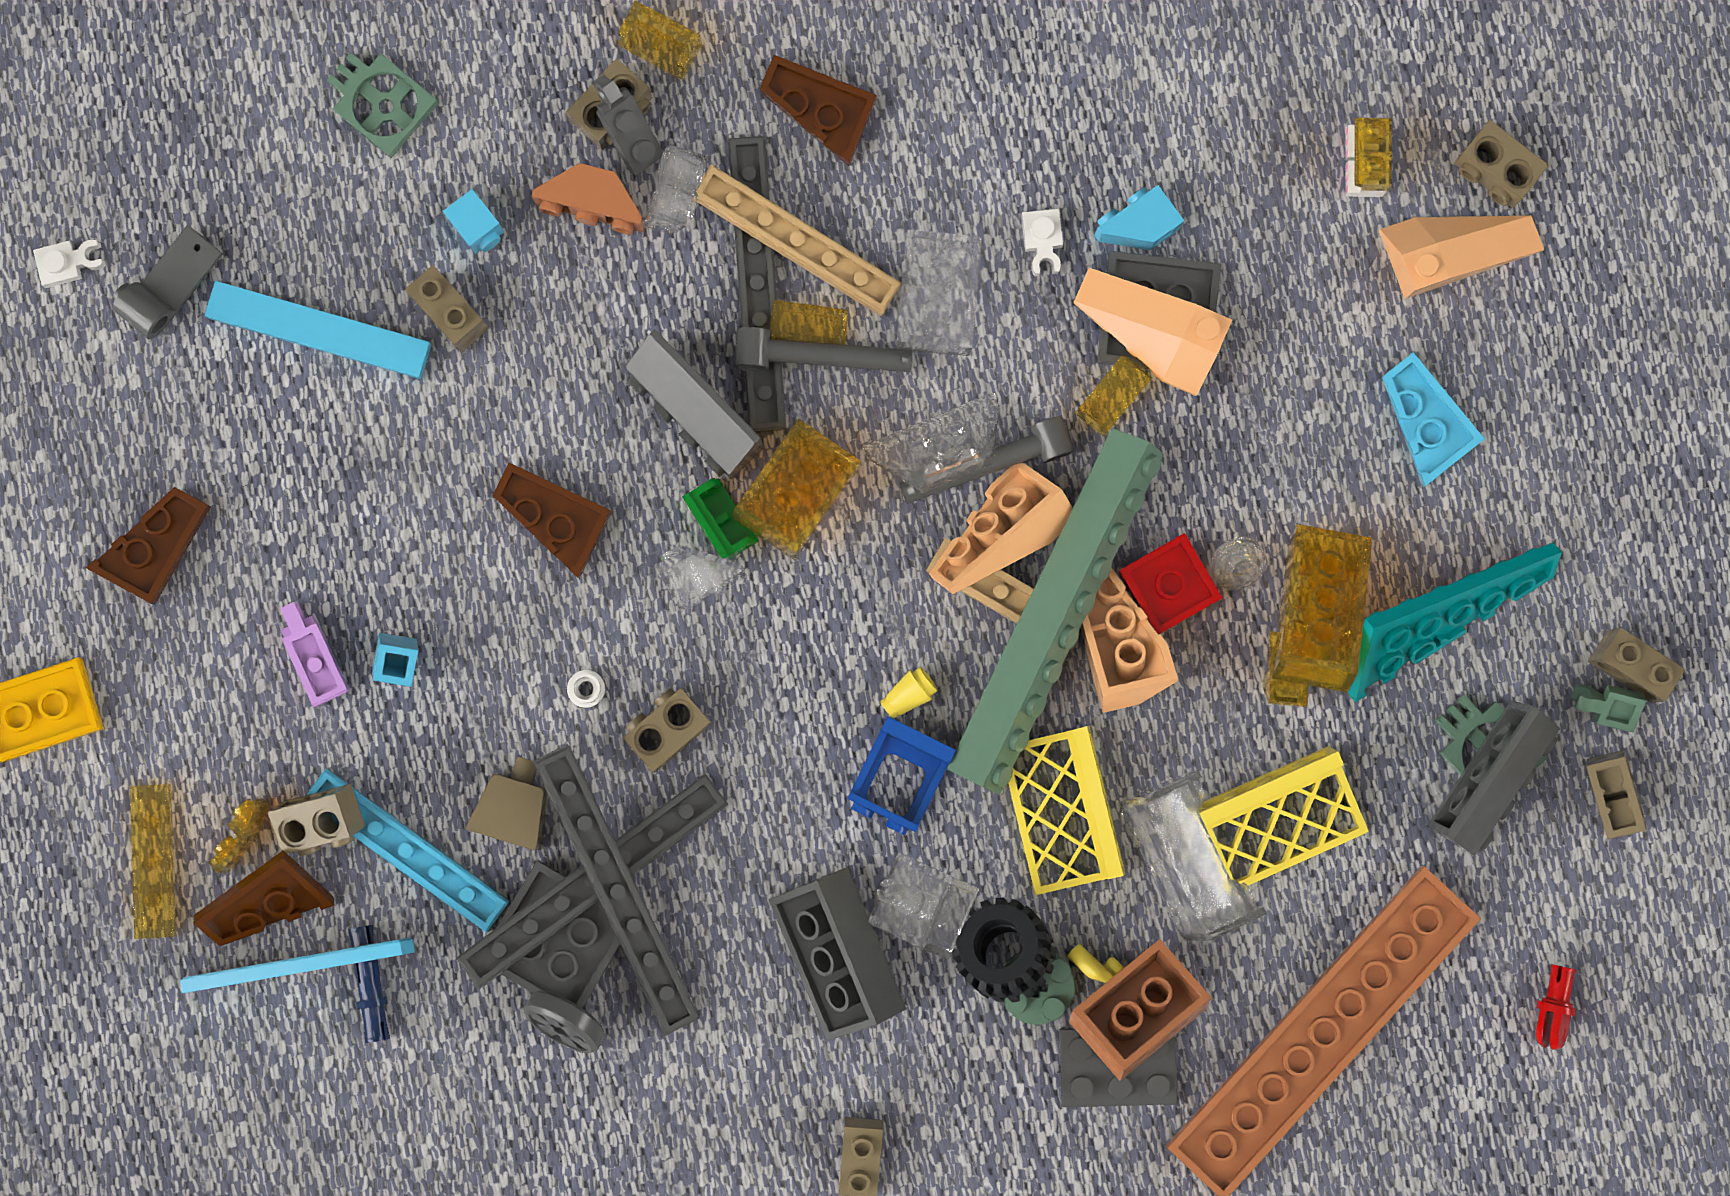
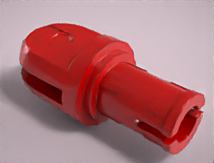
(1556, 1009)

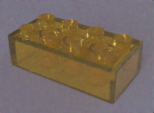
(1322, 608)

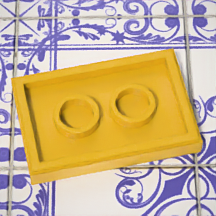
(46, 709)

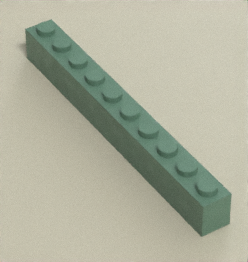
(1056, 611)

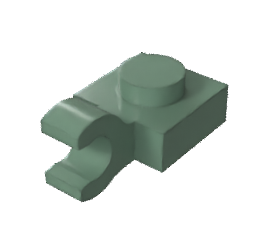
(1614, 708)

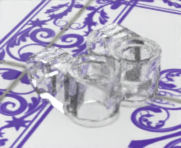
(676, 192)

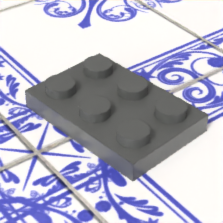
(1092, 1084)

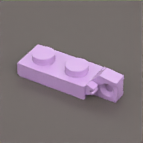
(312, 656)

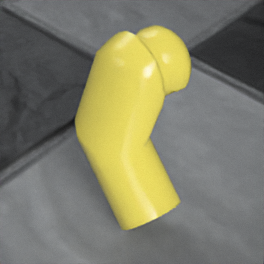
(1092, 967)

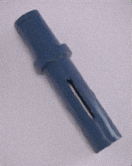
(369, 989)

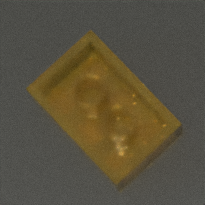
(796, 489)

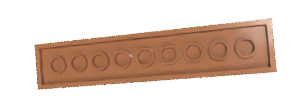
(1323, 1032)

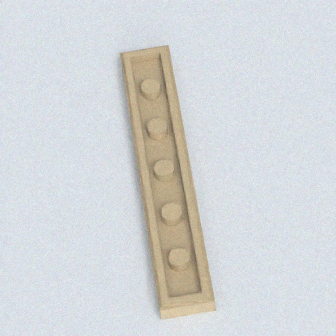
(796, 240)

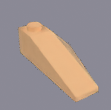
(1448, 249)
(1161, 330)
(1016, 520)
(1124, 650)

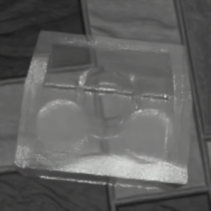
(697, 575)

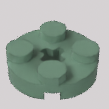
(1049, 1004)

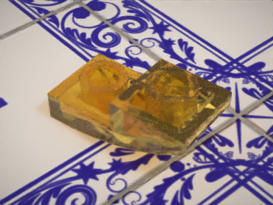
(246, 826)

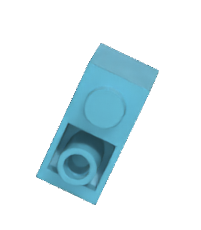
(1142, 223)

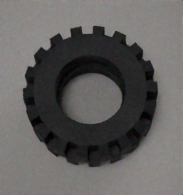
(1024, 971)

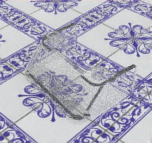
(1185, 860)

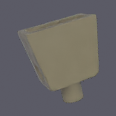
(512, 807)

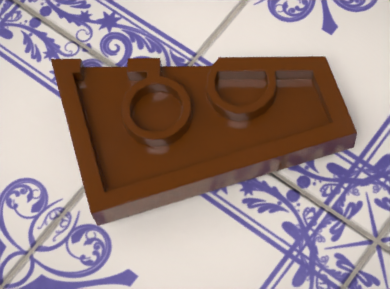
(820, 104)
(554, 515)
(154, 547)
(265, 896)

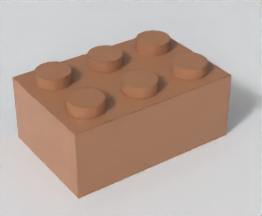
(1139, 1009)

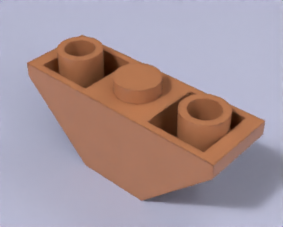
(591, 196)

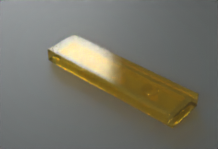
(152, 861)

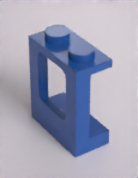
(911, 746)

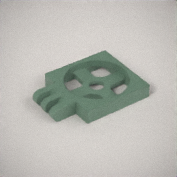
(358, 84)
(1467, 728)

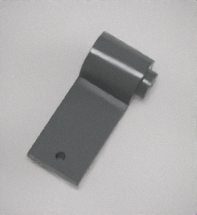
(169, 284)

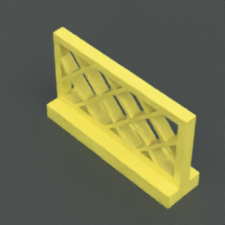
(1275, 786)
(1095, 805)

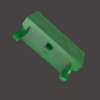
(714, 512)

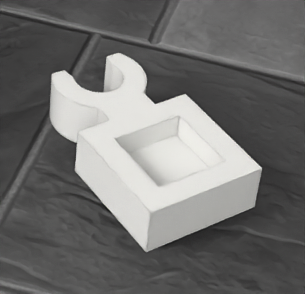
(1042, 234)
(62, 263)

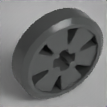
(564, 1022)

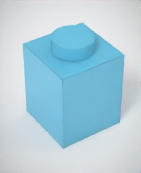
(474, 222)
(395, 659)

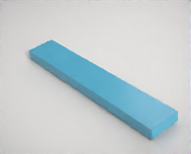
(318, 330)
(421, 860)
(297, 965)

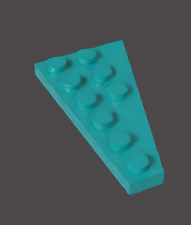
(1438, 617)

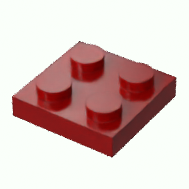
(1170, 584)

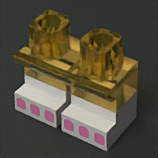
(1371, 149)

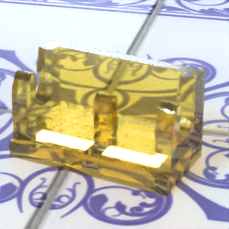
(659, 40)

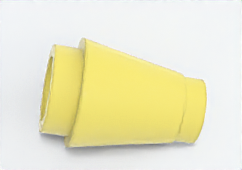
(910, 692)

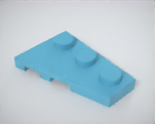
(1429, 419)

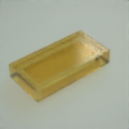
(808, 323)
(1113, 395)

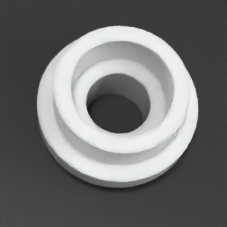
(575, 682)

